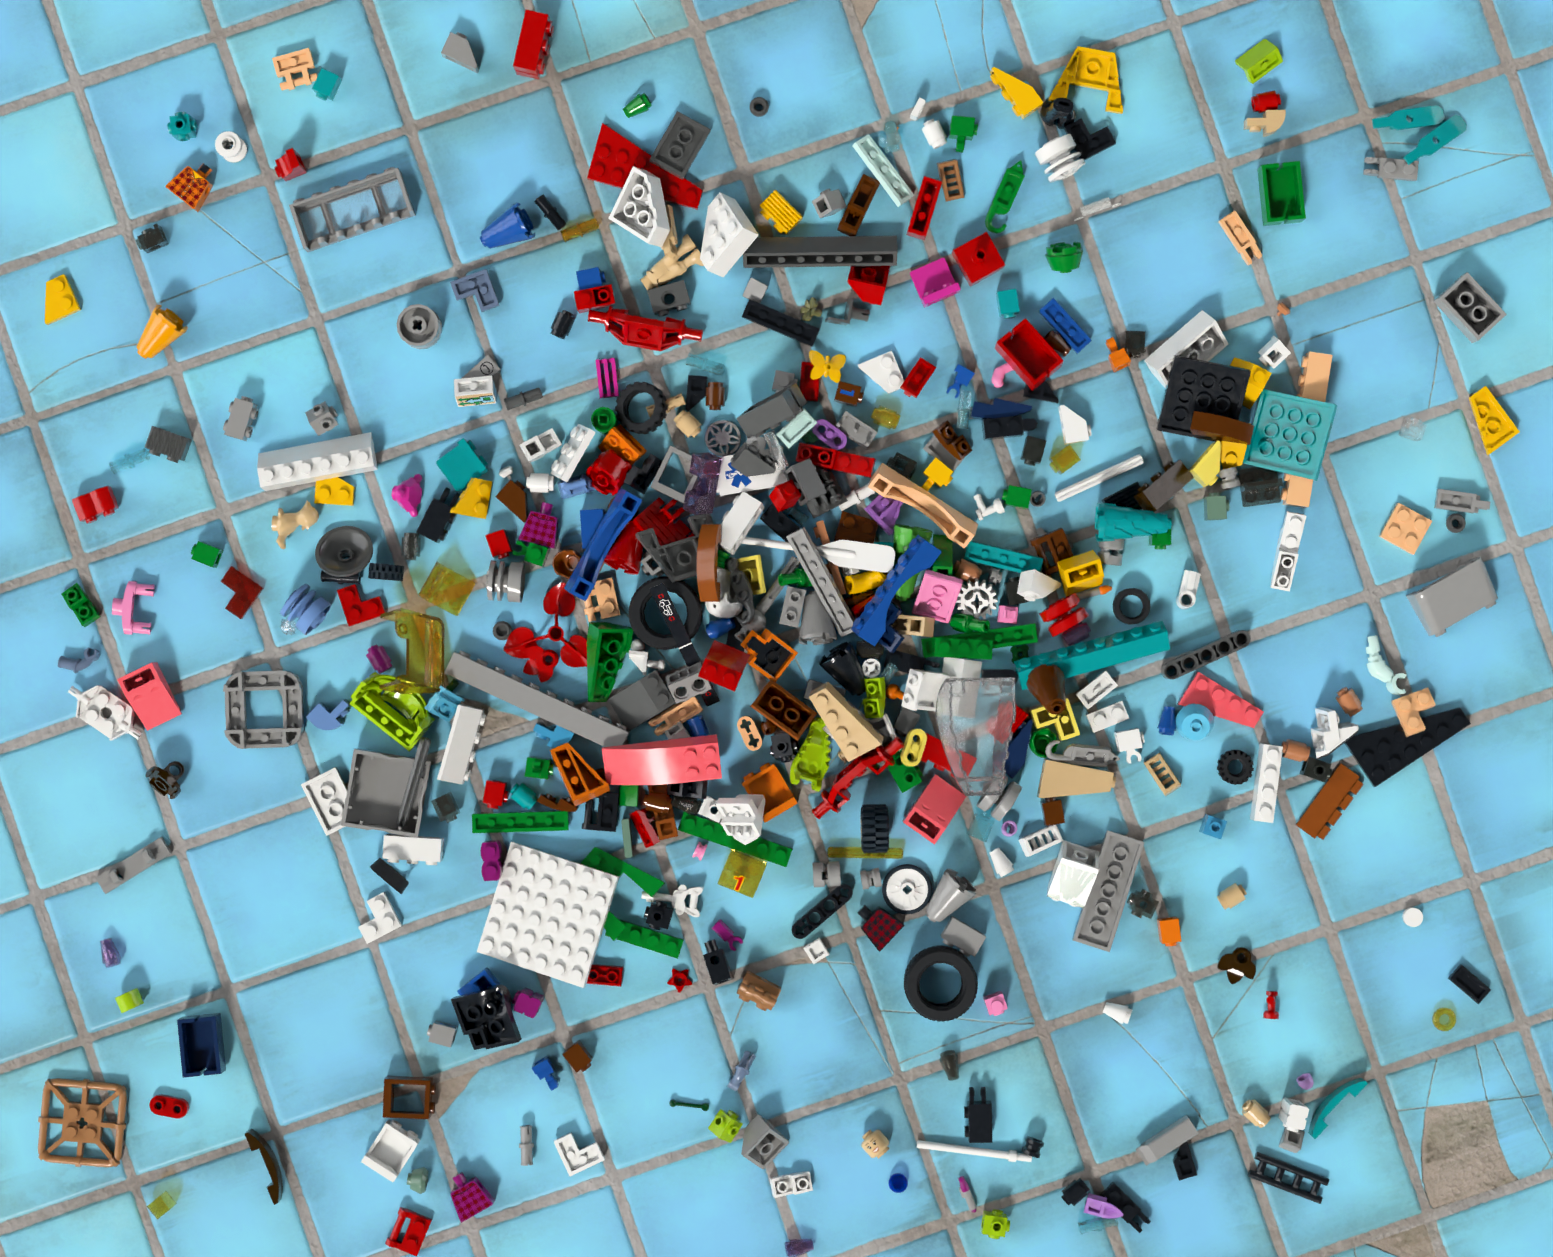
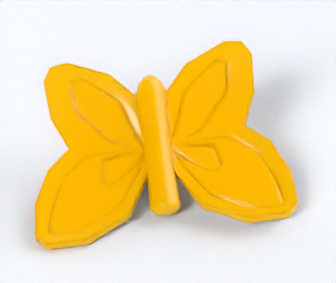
(826, 366)

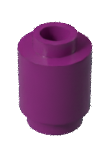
(379, 658)

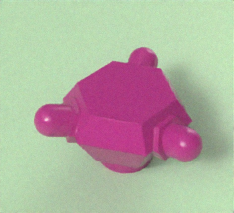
(408, 494)

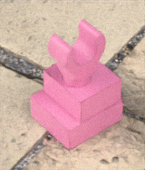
(1007, 614)

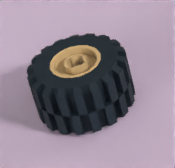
(874, 828)

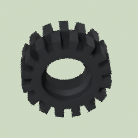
(1247, 767)

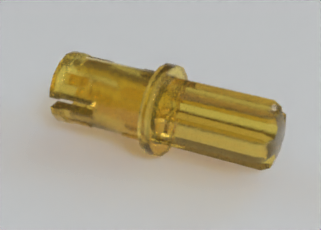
(580, 229)

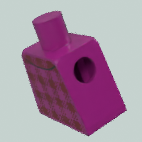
(541, 527)
(470, 1197)

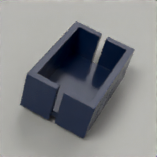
(201, 1045)

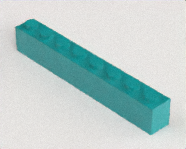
(1099, 652)

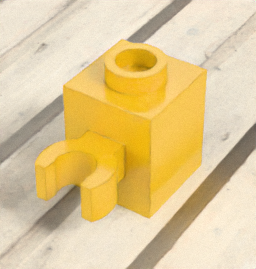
(938, 474)

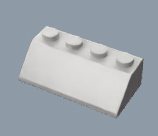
(1196, 340)
(461, 744)

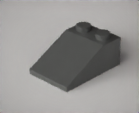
(642, 700)

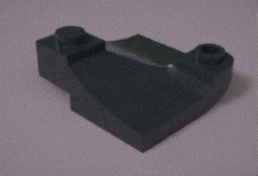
(487, 1017)

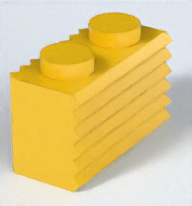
(780, 212)

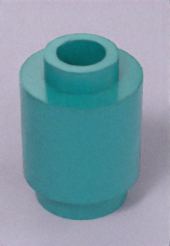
(523, 796)

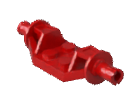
(643, 331)
(856, 768)

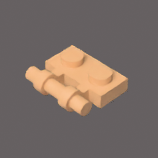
(294, 63)
(606, 600)

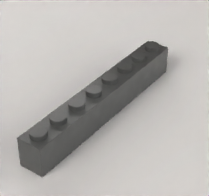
(821, 251)

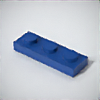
(1065, 325)

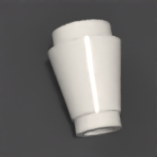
(1001, 863)
(1118, 1012)

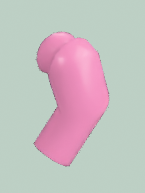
(998, 375)

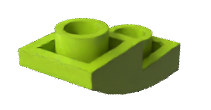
(875, 702)

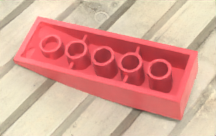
(663, 761)

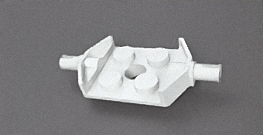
(90, 708)

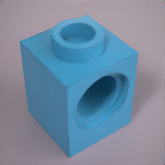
(1212, 826)

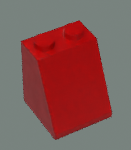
(724, 665)

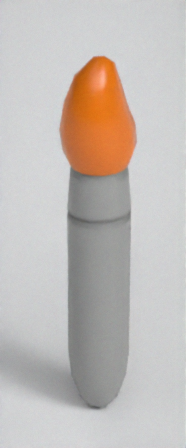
(1094, 592)

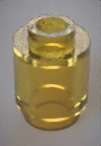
(885, 417)

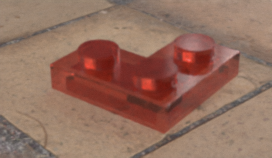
(246, 592)

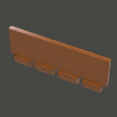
(1325, 805)

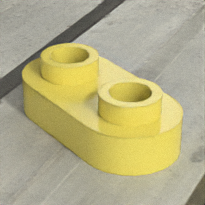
(914, 748)

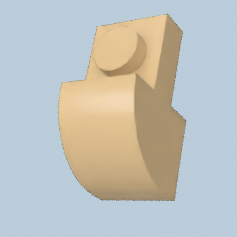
(1270, 123)

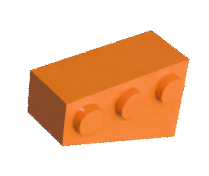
(579, 778)

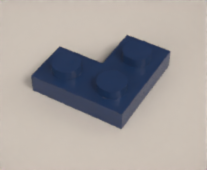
(891, 638)

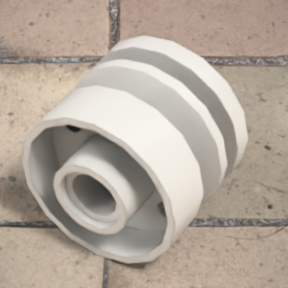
(1060, 159)

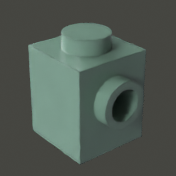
(1215, 507)

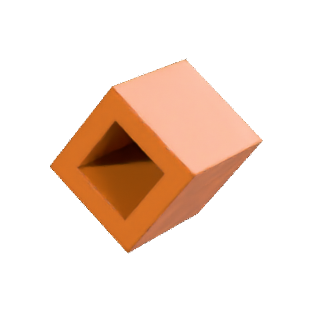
(1169, 931)

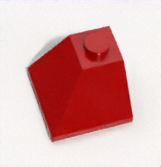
(869, 282)

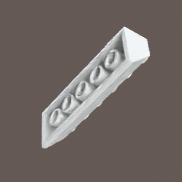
(316, 461)

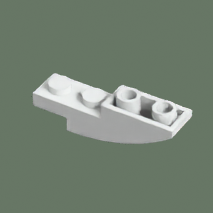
(1287, 551)

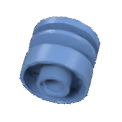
(309, 612)

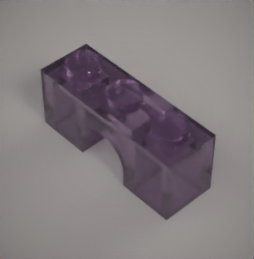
(702, 497)

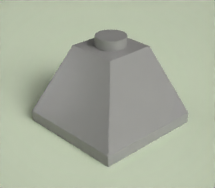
(762, 1142)

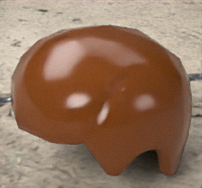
(565, 562)

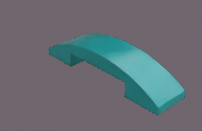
(1317, 1124)

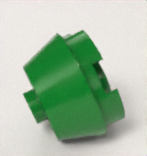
(1064, 256)

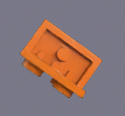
(623, 444)

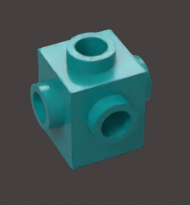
(186, 131)

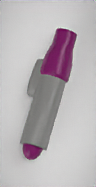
(966, 1193)

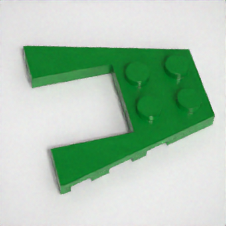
(608, 863)

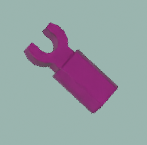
(726, 933)

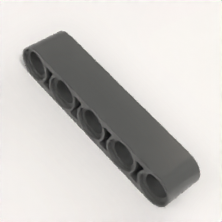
(1215, 654)

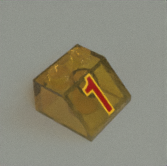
(742, 873)

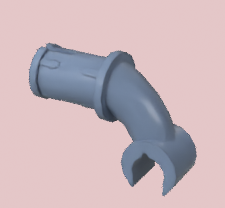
(77, 664)
(741, 1071)

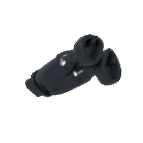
(1058, 109)

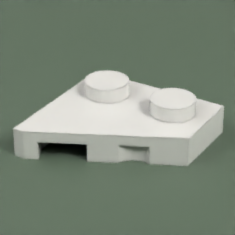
(884, 372)

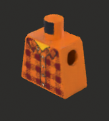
(192, 186)

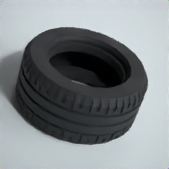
(643, 595)
(953, 1008)

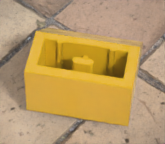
(1080, 572)

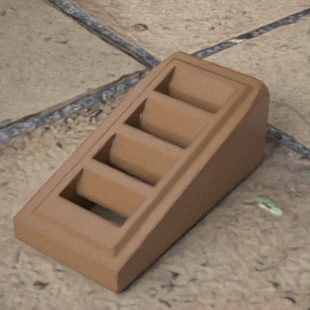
(941, 165)

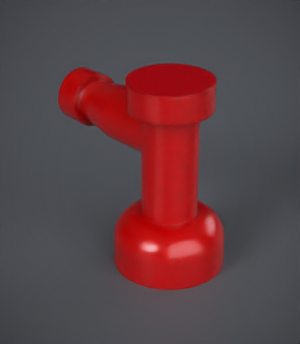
(1270, 1013)

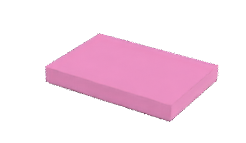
(937, 596)

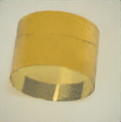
(161, 1205)

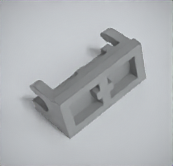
(856, 430)

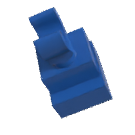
(962, 378)
(544, 1068)

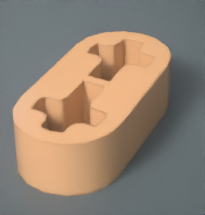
(754, 731)

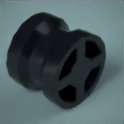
(1032, 1147)

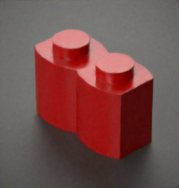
(95, 504)

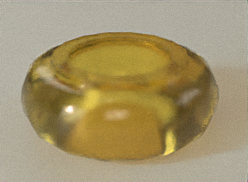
(1452, 1019)

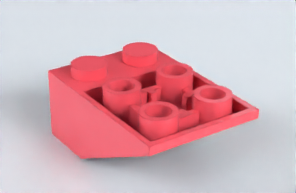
(150, 695)
(934, 809)

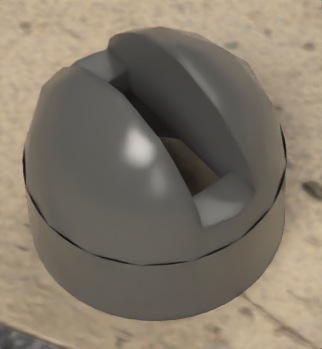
(1041, 501)

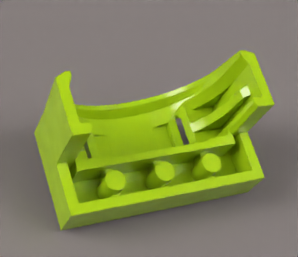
(371, 704)

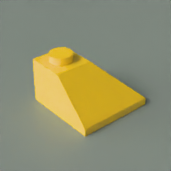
(1256, 383)

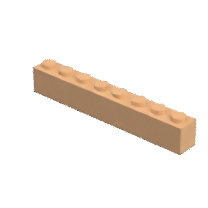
(1313, 386)

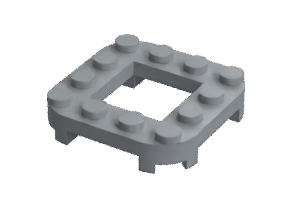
(235, 709)

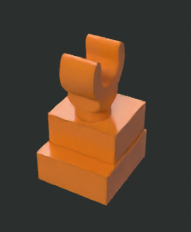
(1118, 358)

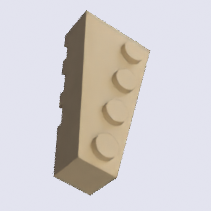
(847, 726)

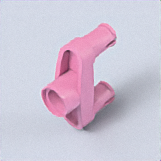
(125, 607)

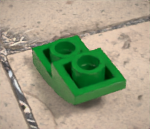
(81, 605)

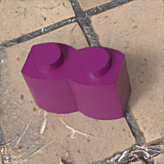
(492, 865)

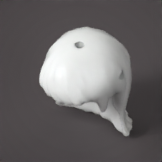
(727, 606)

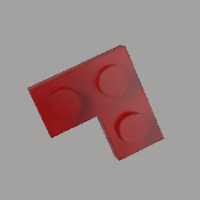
(355, 609)

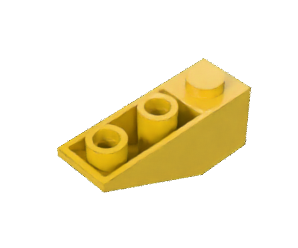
(1020, 94)

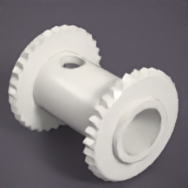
(225, 141)

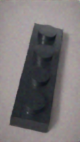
(780, 323)

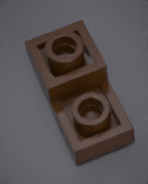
(951, 442)
(563, 805)

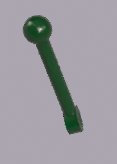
(704, 1106)

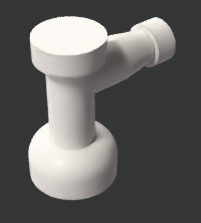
(982, 511)

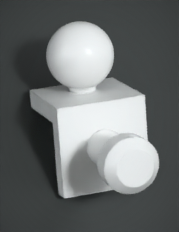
(641, 658)

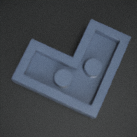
(478, 285)

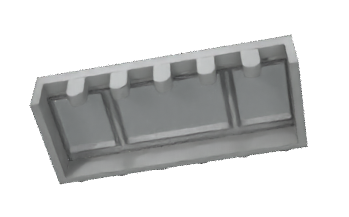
(351, 209)

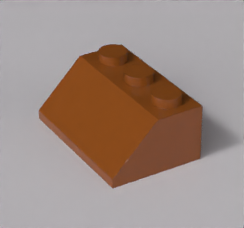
(783, 709)

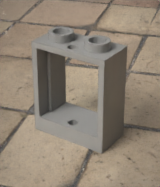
(664, 489)

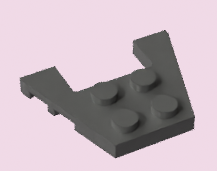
(677, 558)

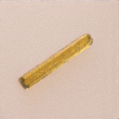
(856, 852)

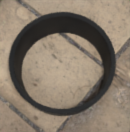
(389, 875)

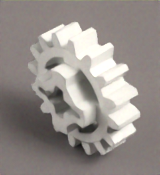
(985, 599)

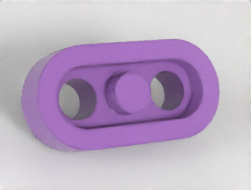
(829, 435)

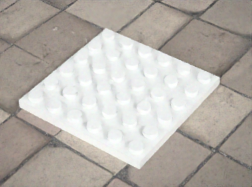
(548, 914)

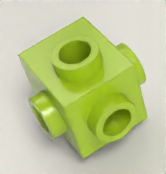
(725, 1125)
(991, 1218)

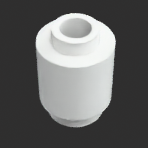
(934, 133)
(540, 482)

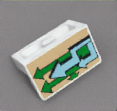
(474, 391)

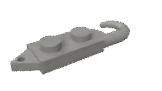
(1083, 754)

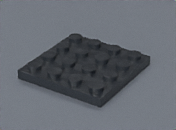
(1201, 388)

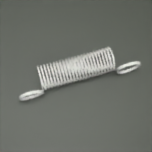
(1097, 208)

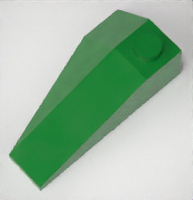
(605, 652)

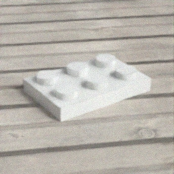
(572, 452)
(327, 799)

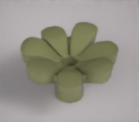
(810, 310)

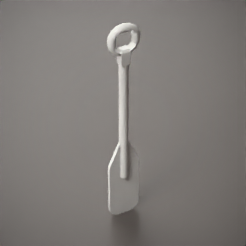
(843, 553)

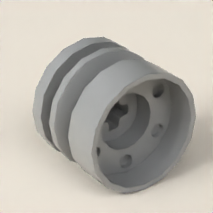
(506, 581)

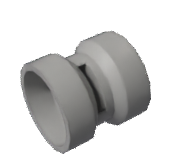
(1229, 478)
(866, 878)

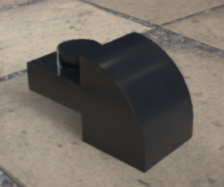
(690, 789)

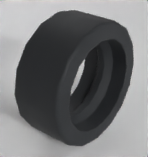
(1145, 610)

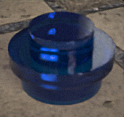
(898, 1182)

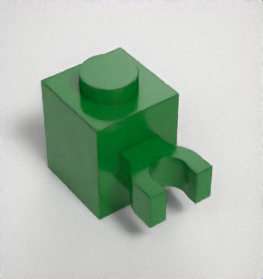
(962, 129)
(533, 553)
(539, 768)

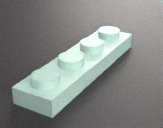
(883, 170)

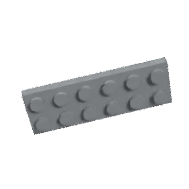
(1109, 892)

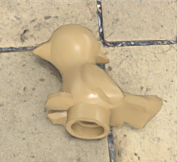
(287, 522)

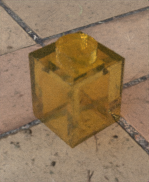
(1064, 460)

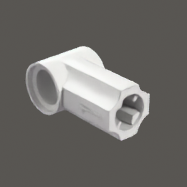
(1188, 587)

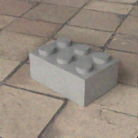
(1469, 307)

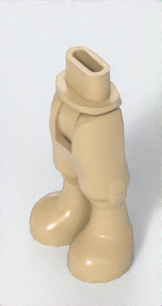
(670, 268)

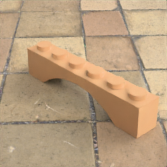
(952, 522)

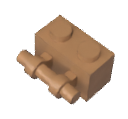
(759, 991)

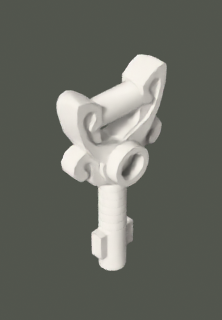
(678, 899)

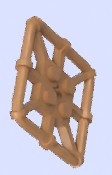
(92, 1114)

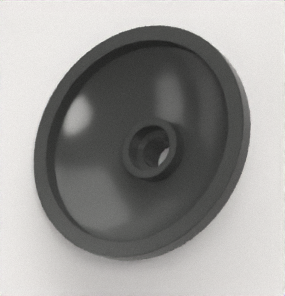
(343, 543)

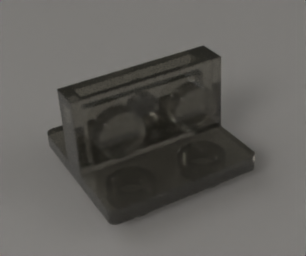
(1259, 486)

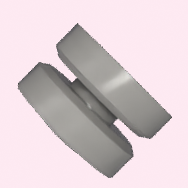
(414, 316)
(1003, 802)

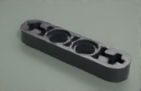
(819, 908)

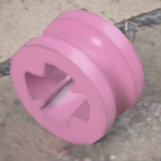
(699, 851)

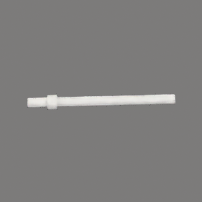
(1011, 1155)

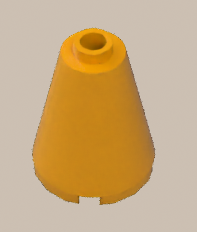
(160, 332)

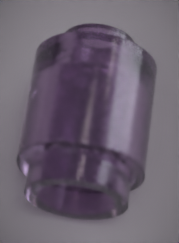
(1076, 633)

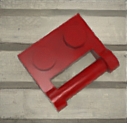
(414, 1235)

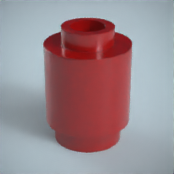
(1265, 101)

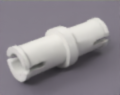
(856, 497)

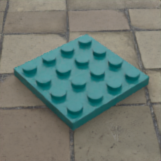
(1290, 434)

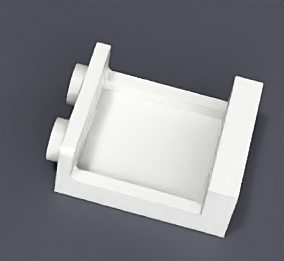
(923, 689)
(391, 1150)

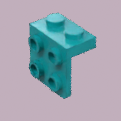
(462, 464)

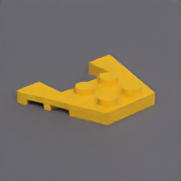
(1091, 70)

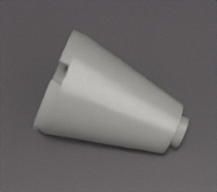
(816, 622)
(949, 895)

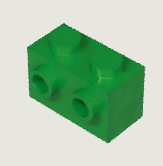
(904, 776)

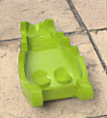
(812, 757)

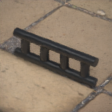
(1294, 1188)

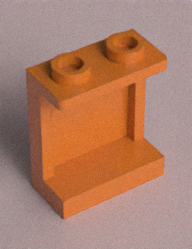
(774, 789)

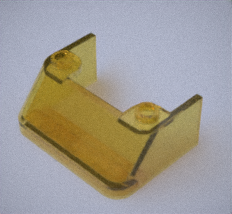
(423, 652)

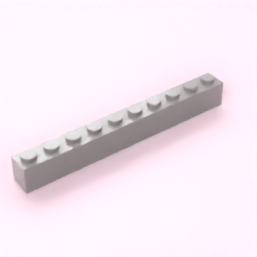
(535, 701)

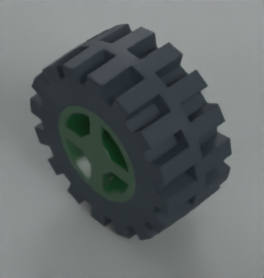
(386, 572)

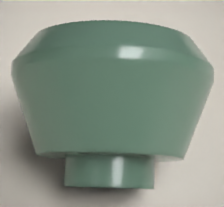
(418, 1180)

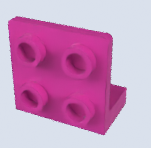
(934, 282)

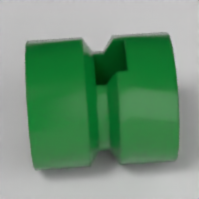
(604, 420)

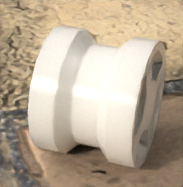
(871, 667)

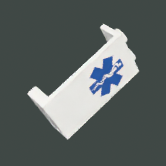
(734, 482)

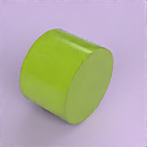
(129, 1000)

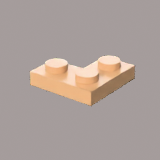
(1408, 709)

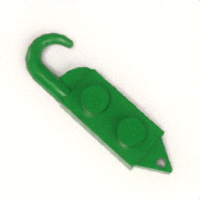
(1005, 196)

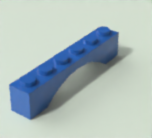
(586, 572)
(872, 621)

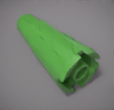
(902, 537)

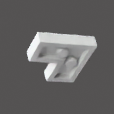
(384, 920)
(577, 1159)

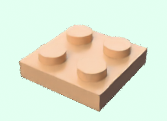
(1405, 528)

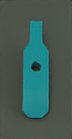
(1419, 118)
(1444, 134)

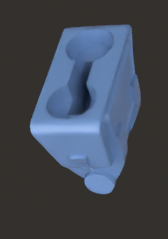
(575, 486)

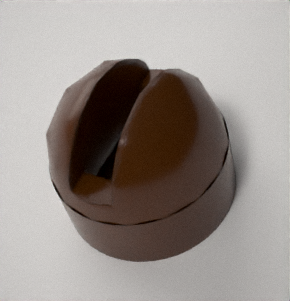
(768, 727)

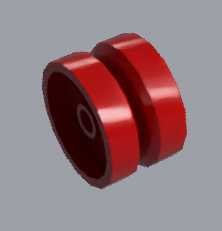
(1063, 613)

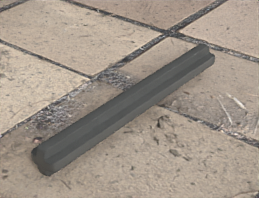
(413, 781)

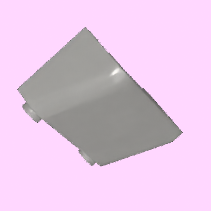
(1453, 597)

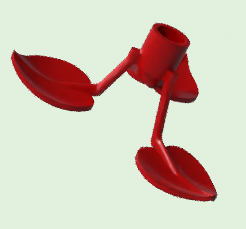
(556, 602)

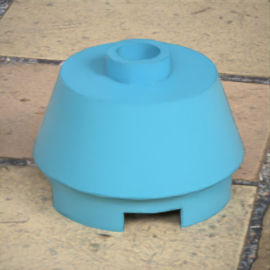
(1194, 722)

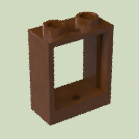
(388, 1097)

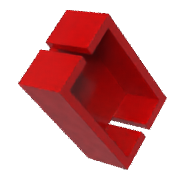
(533, 44)
(1029, 354)

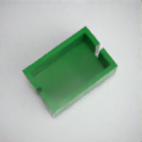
(1281, 193)

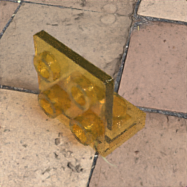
(446, 589)

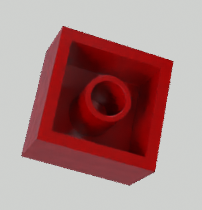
(978, 259)

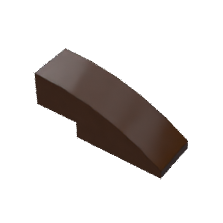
(858, 205)
(1221, 428)

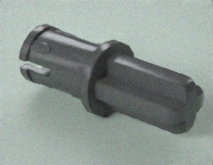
(523, 398)

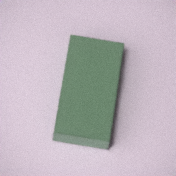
(627, 837)

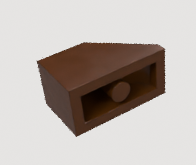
(514, 499)

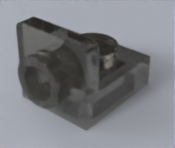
(1134, 343)

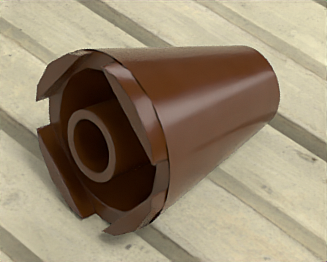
(1048, 687)

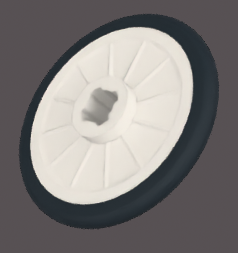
(898, 879)

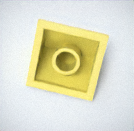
(754, 572)

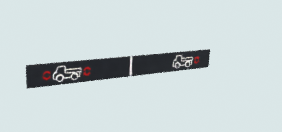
(680, 635)

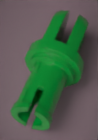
(798, 578)
(967, 623)

